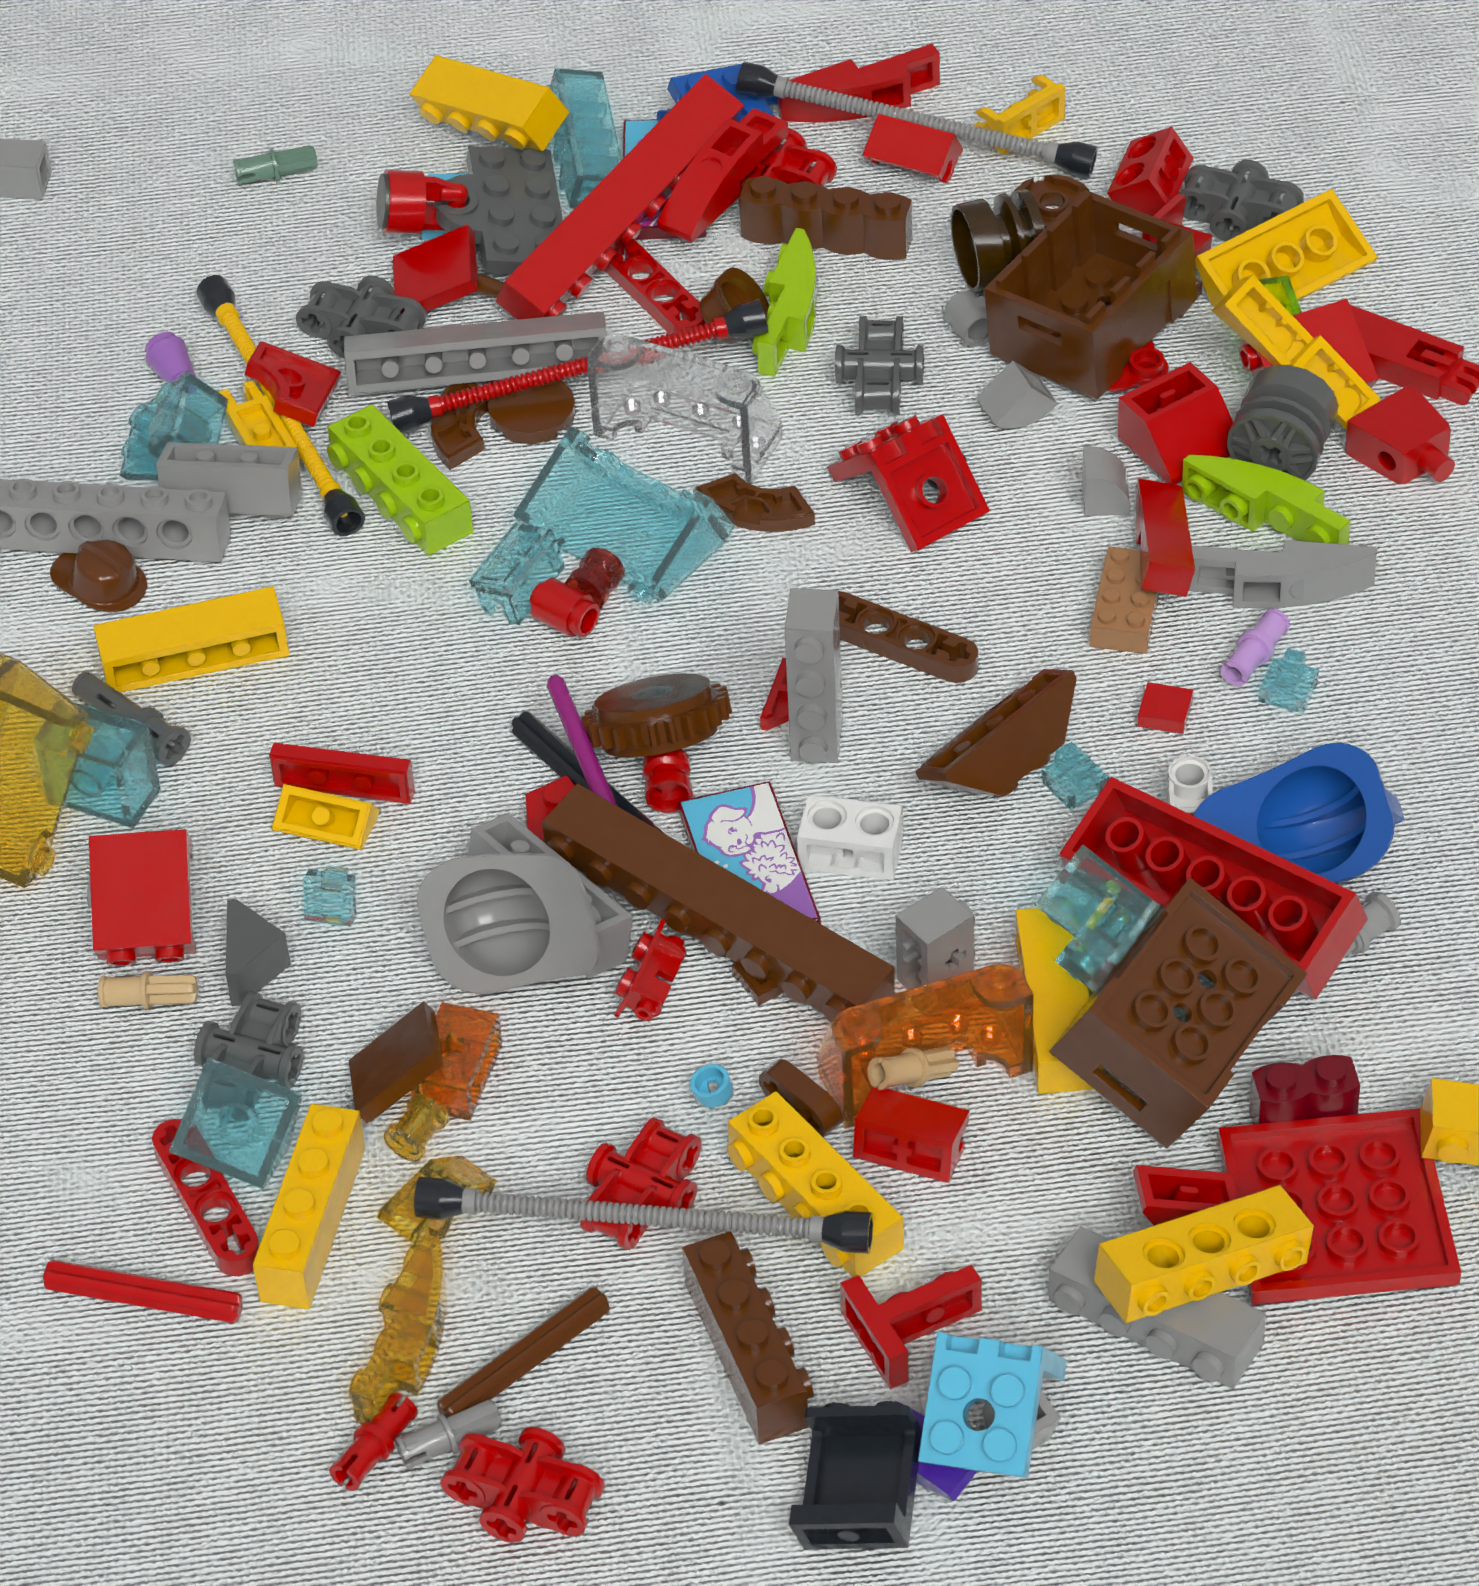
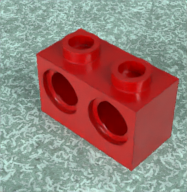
(1151, 171)

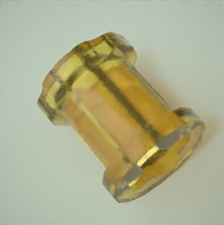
(416, 1127)

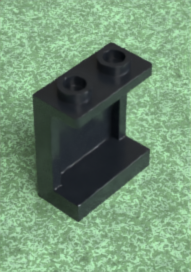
(859, 1477)

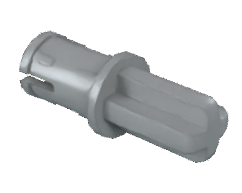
(447, 1433)

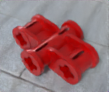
(793, 162)
(646, 1175)
(522, 1484)

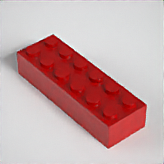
(1165, 846)

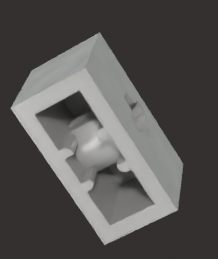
(934, 940)

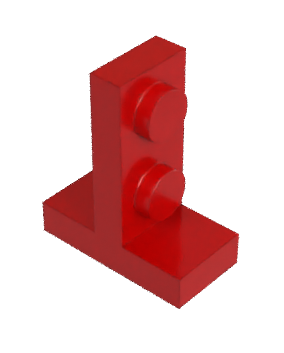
(907, 1317)

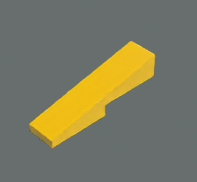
(1284, 341)

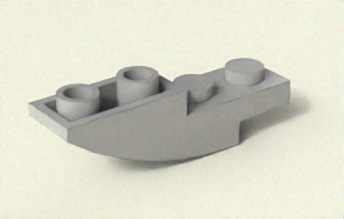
(1298, 577)

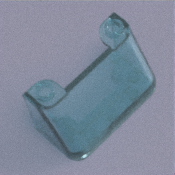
(611, 506)

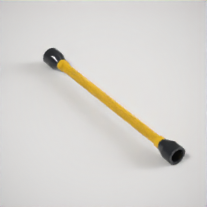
(340, 508)

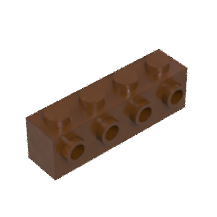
(746, 1337)

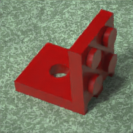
(901, 462)

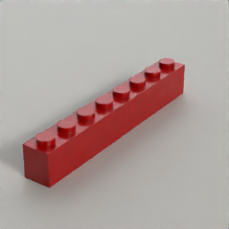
(617, 206)

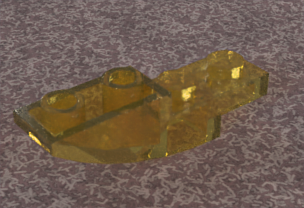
(412, 1333)

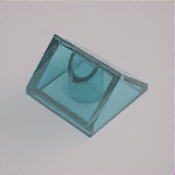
(237, 1123)

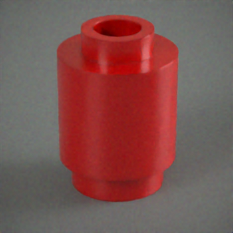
(564, 608)

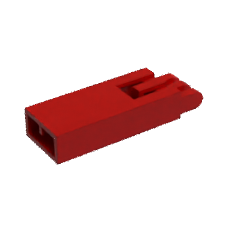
(1417, 358)

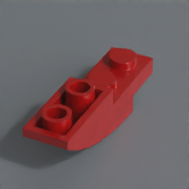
(884, 82)
(716, 172)

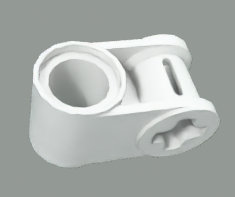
(1188, 783)

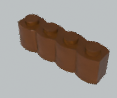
(833, 218)

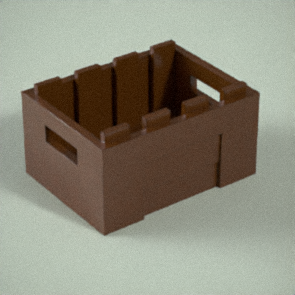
(1053, 296)
(1132, 1022)

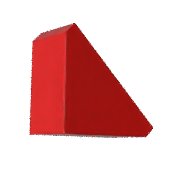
(1180, 1192)

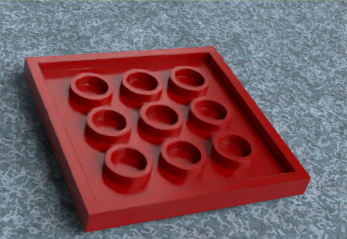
(1363, 1190)

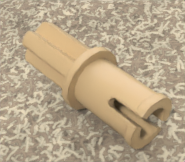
(147, 990)
(911, 1067)

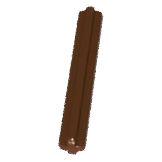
(526, 1353)

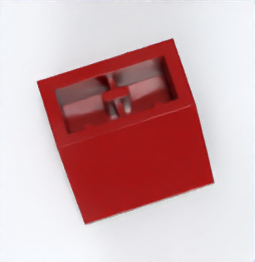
(1174, 419)

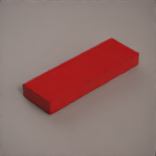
(343, 772)

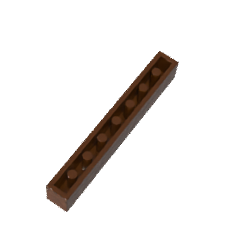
(714, 905)

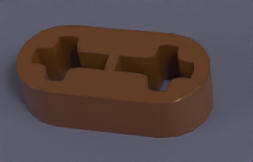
(803, 1095)

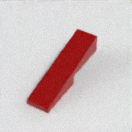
(1163, 538)

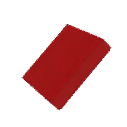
(437, 269)

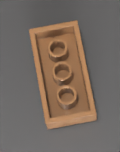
(1123, 610)

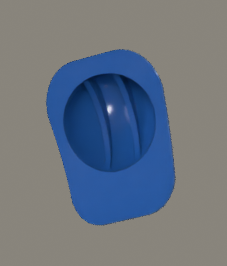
(1314, 810)

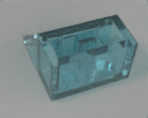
(179, 413)

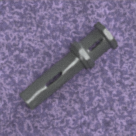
(102, 695)

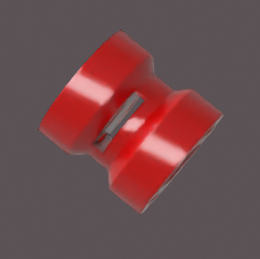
(667, 780)

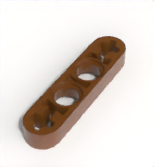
(945, 657)

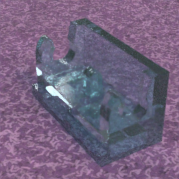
(515, 568)

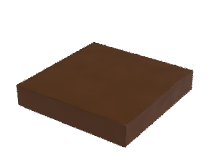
(395, 1062)

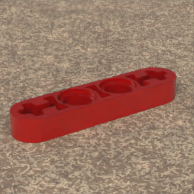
(658, 283)
(201, 1198)

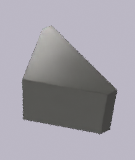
(253, 951)

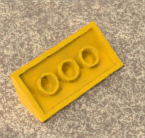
(1308, 243)

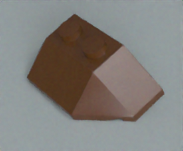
(1007, 739)

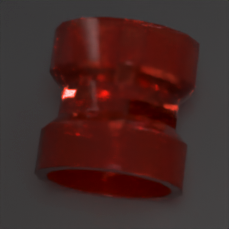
(597, 575)

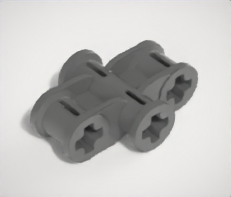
(1231, 198)
(357, 311)
(879, 365)
(256, 1040)

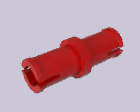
(373, 1441)

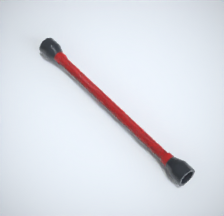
(413, 412)

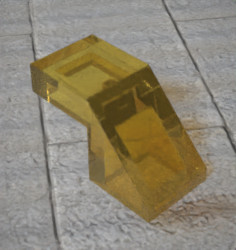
(399, 1210)

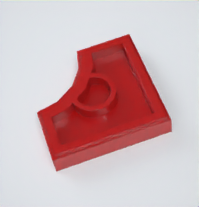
(295, 382)

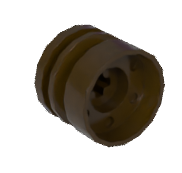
(991, 239)

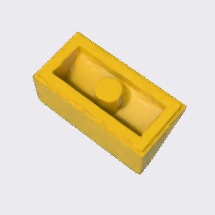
(324, 817)

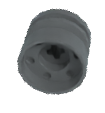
(1284, 420)

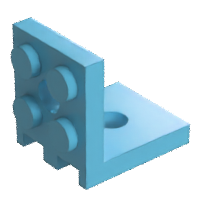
(993, 1372)

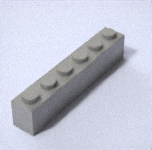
(467, 351)

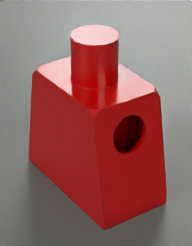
(1401, 438)

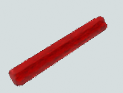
(143, 1291)

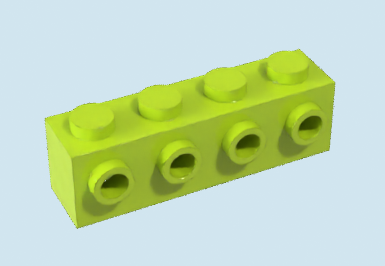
(399, 480)

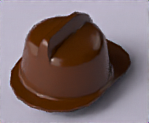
(729, 290)
(100, 576)

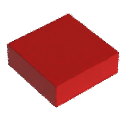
(1165, 708)

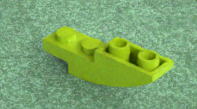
(791, 306)
(1261, 494)

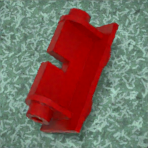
(640, 987)

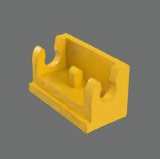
(1029, 116)

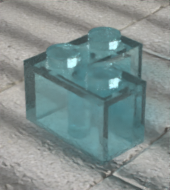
(1099, 911)

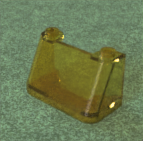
(38, 756)

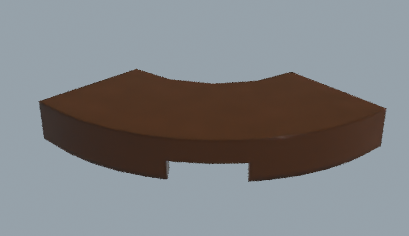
(456, 433)
(759, 507)

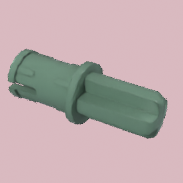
(275, 164)

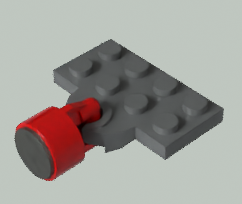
(504, 199)

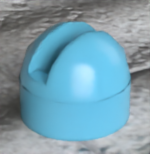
(700, 1086)

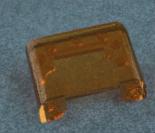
(974, 1011)

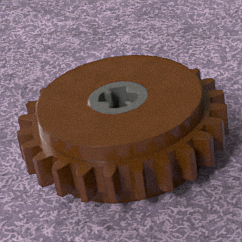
(657, 715)

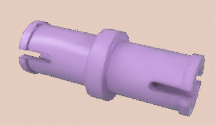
(1255, 647)

